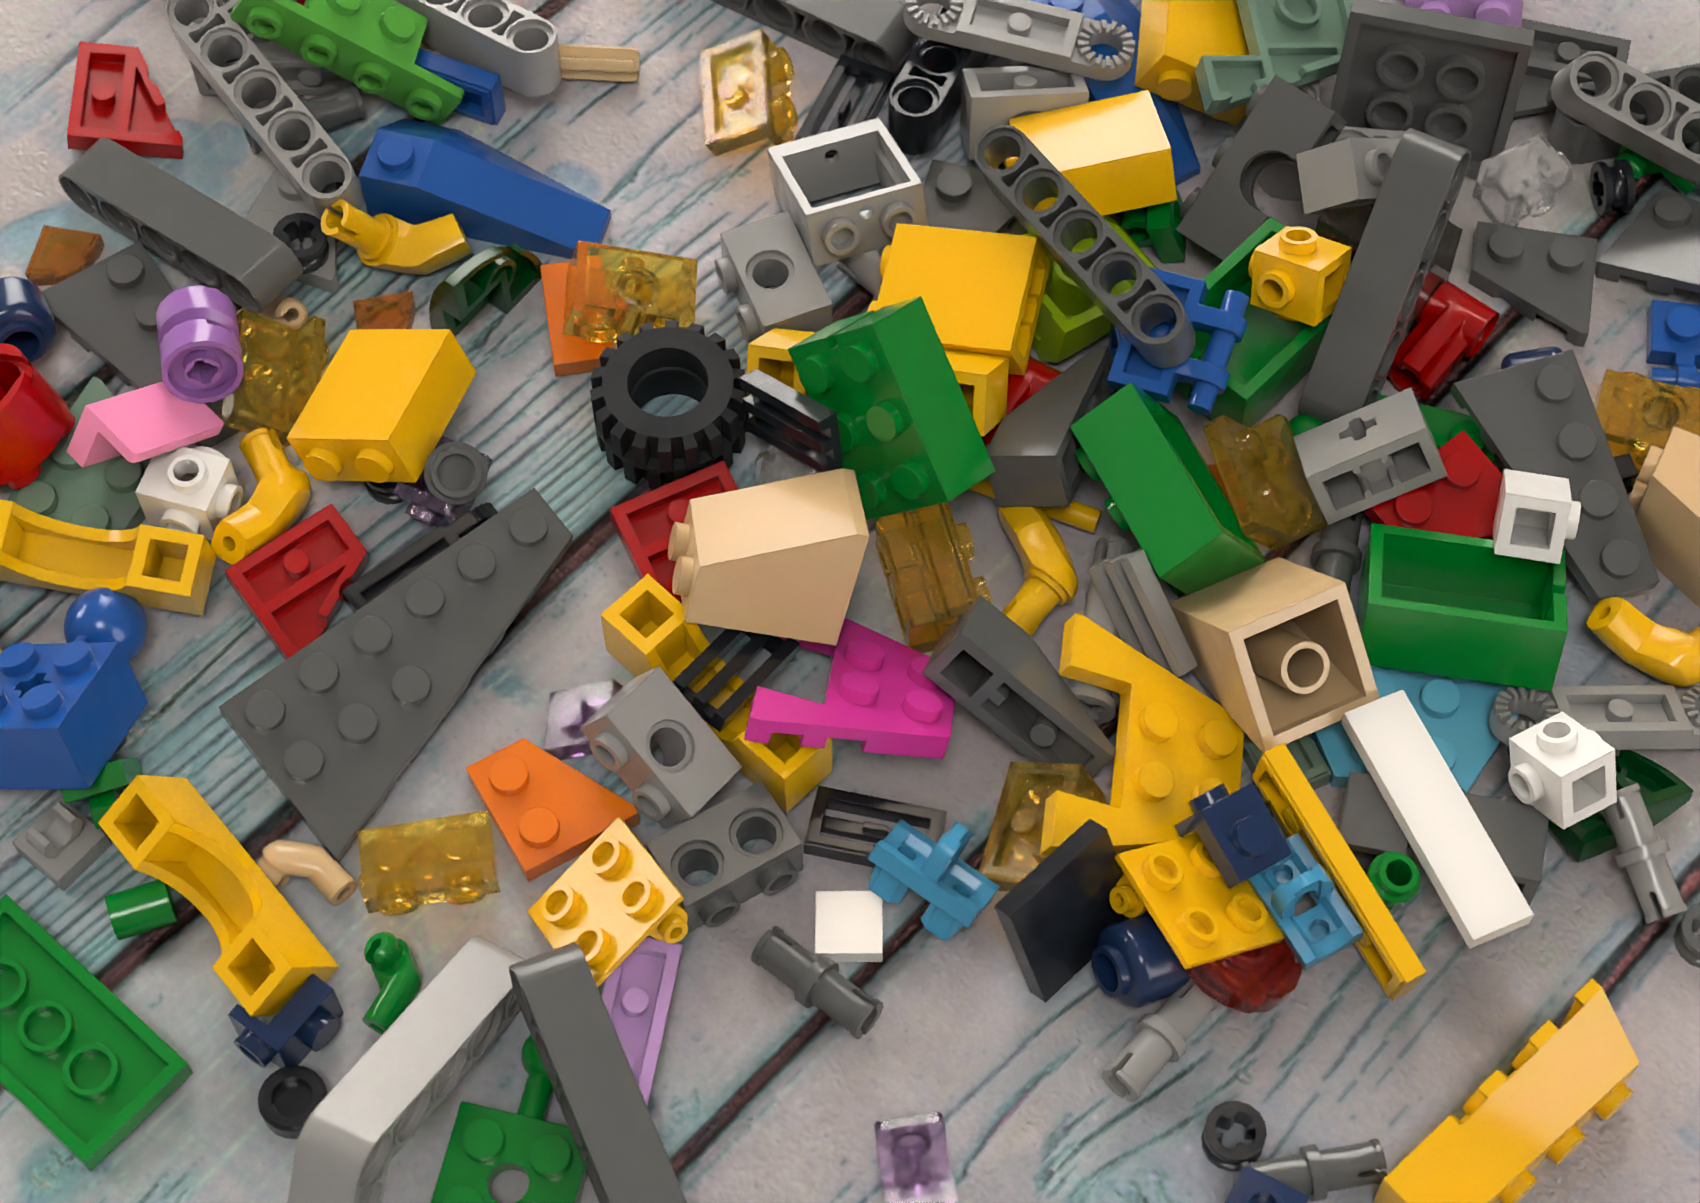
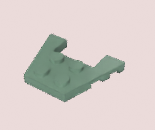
(1284, 39)

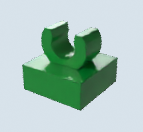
(1157, 227)
(106, 787)

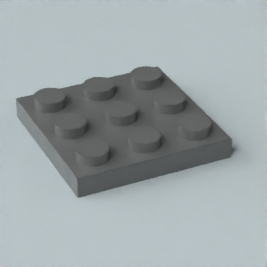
(1432, 75)

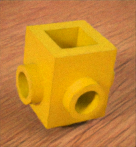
(1299, 275)

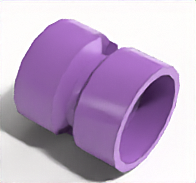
(199, 344)

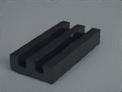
(832, 88)
(792, 421)
(719, 718)
(863, 805)

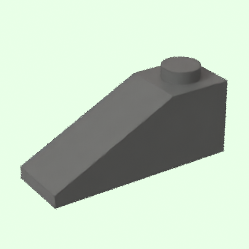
(1035, 441)
(1015, 689)

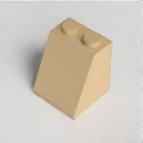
(1669, 509)
(772, 556)
(1278, 650)

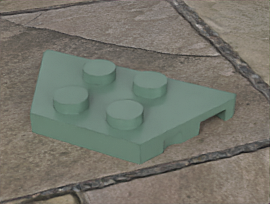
(87, 496)

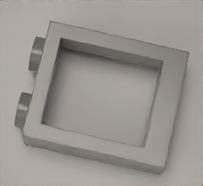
(862, 158)

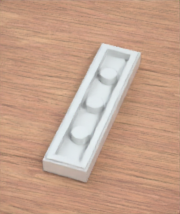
(1437, 819)

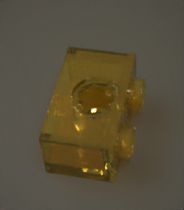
(607, 274)
(1632, 401)

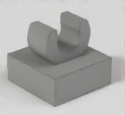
(61, 843)

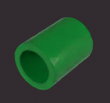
(141, 909)

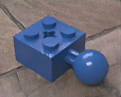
(73, 699)

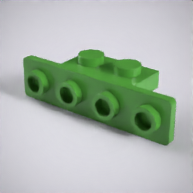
(362, 42)

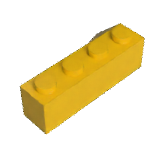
(1524, 1116)

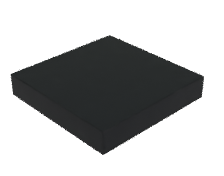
(1062, 909)

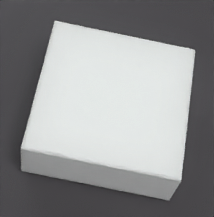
(849, 926)

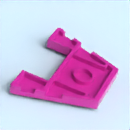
(870, 696)

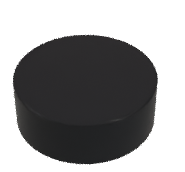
(289, 1099)

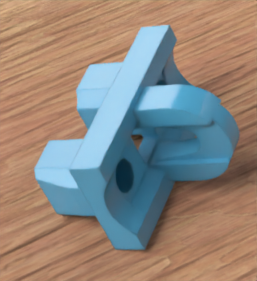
(917, 863)
(1320, 929)

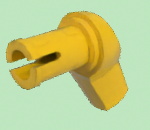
(394, 243)
(275, 504)
(1046, 566)
(1647, 646)

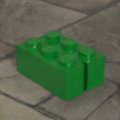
(1272, 351)
(895, 408)
(1163, 491)
(1460, 609)

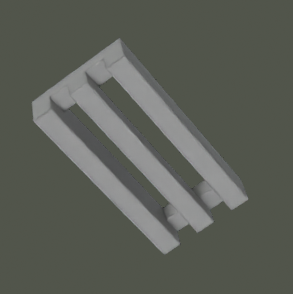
(1142, 611)

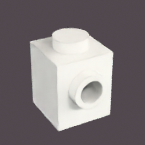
(1534, 516)

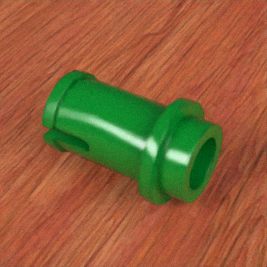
(1394, 878)

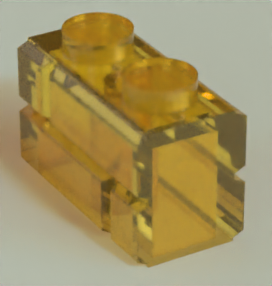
(927, 571)

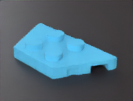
(1452, 713)

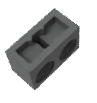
(714, 844)

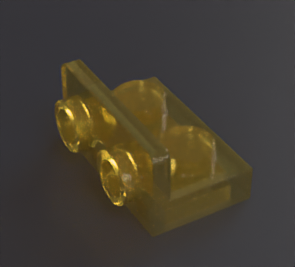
(746, 93)
(279, 373)
(1264, 480)
(1019, 818)
(427, 863)

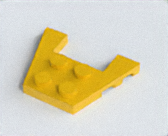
(1167, 744)

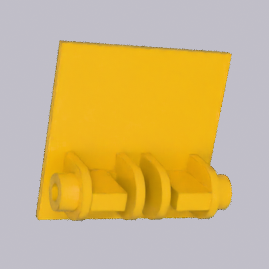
(1191, 901)
(611, 902)

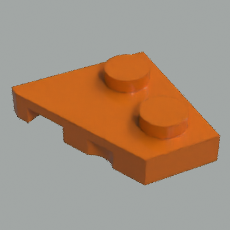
(544, 806)

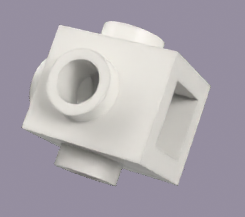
(189, 490)
(1562, 770)

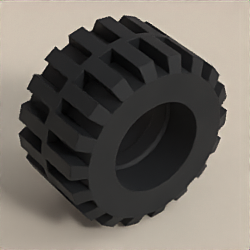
(665, 364)

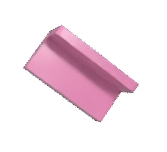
(140, 426)

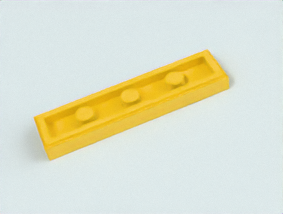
(1302, 812)

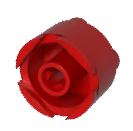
(30, 418)

